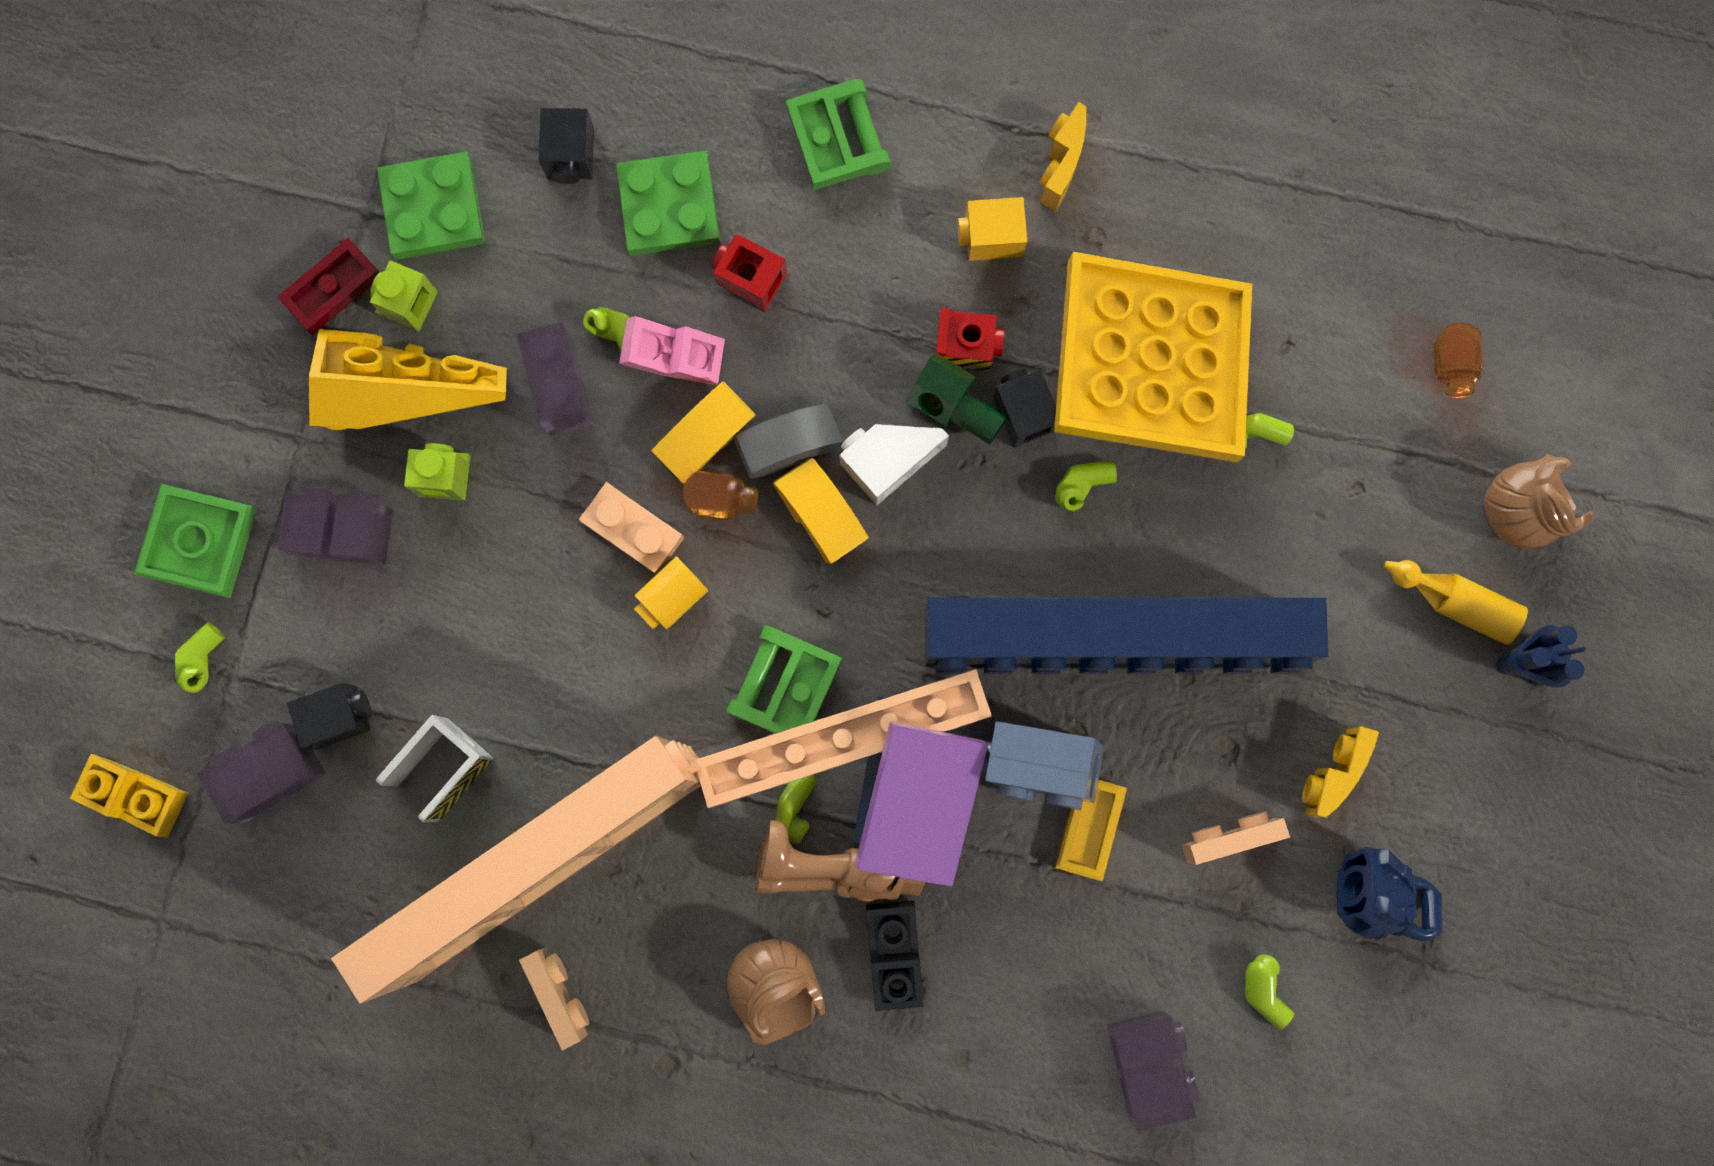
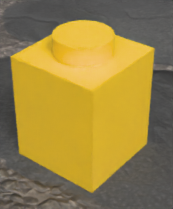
(993, 229)

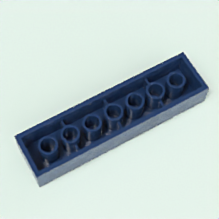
(1125, 632)

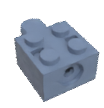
(1045, 763)

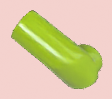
(606, 324)
(1268, 428)
(1079, 480)
(192, 658)
(790, 804)
(1261, 991)

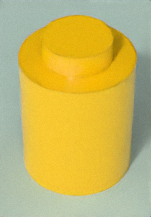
(669, 595)

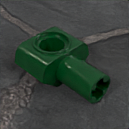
(944, 398)

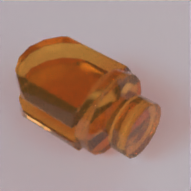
(1459, 359)
(719, 496)

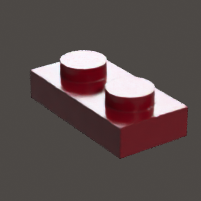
(329, 286)

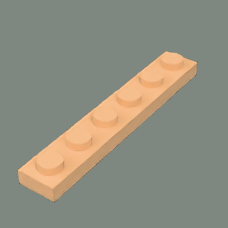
(838, 738)

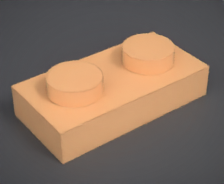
(631, 528)
(1253, 832)
(564, 1015)

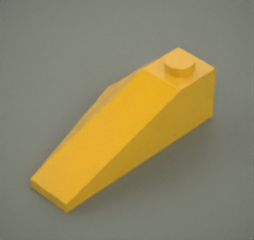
(369, 384)

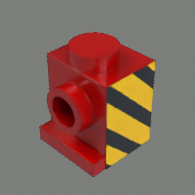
(967, 354)

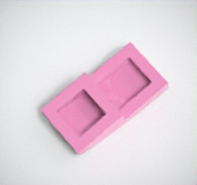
(671, 351)

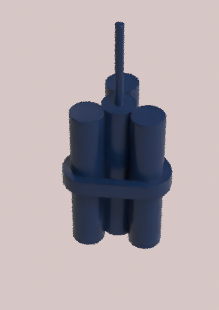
(1545, 657)

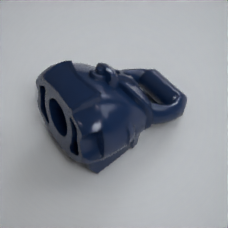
(1380, 897)

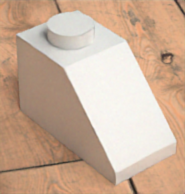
(889, 456)

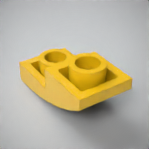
(1065, 151)
(703, 432)
(821, 510)
(1331, 786)
(129, 795)

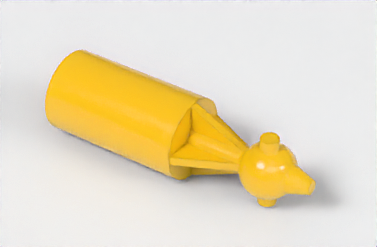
(1463, 601)

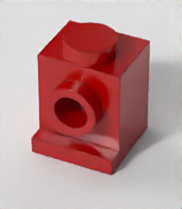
(744, 255)

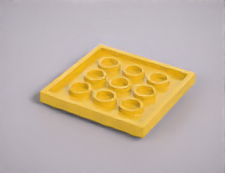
(1154, 358)

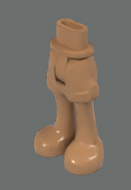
(789, 870)

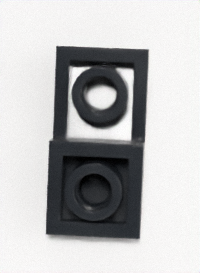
(894, 955)

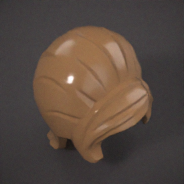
(1531, 504)
(773, 990)

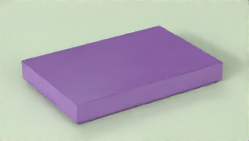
(921, 804)

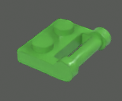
(824, 139)
(799, 689)

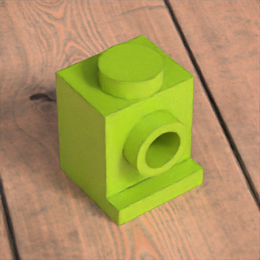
(396, 291)
(437, 472)

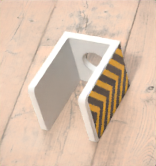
(417, 749)

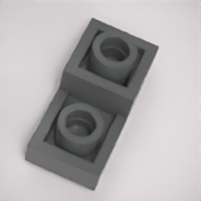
(783, 440)

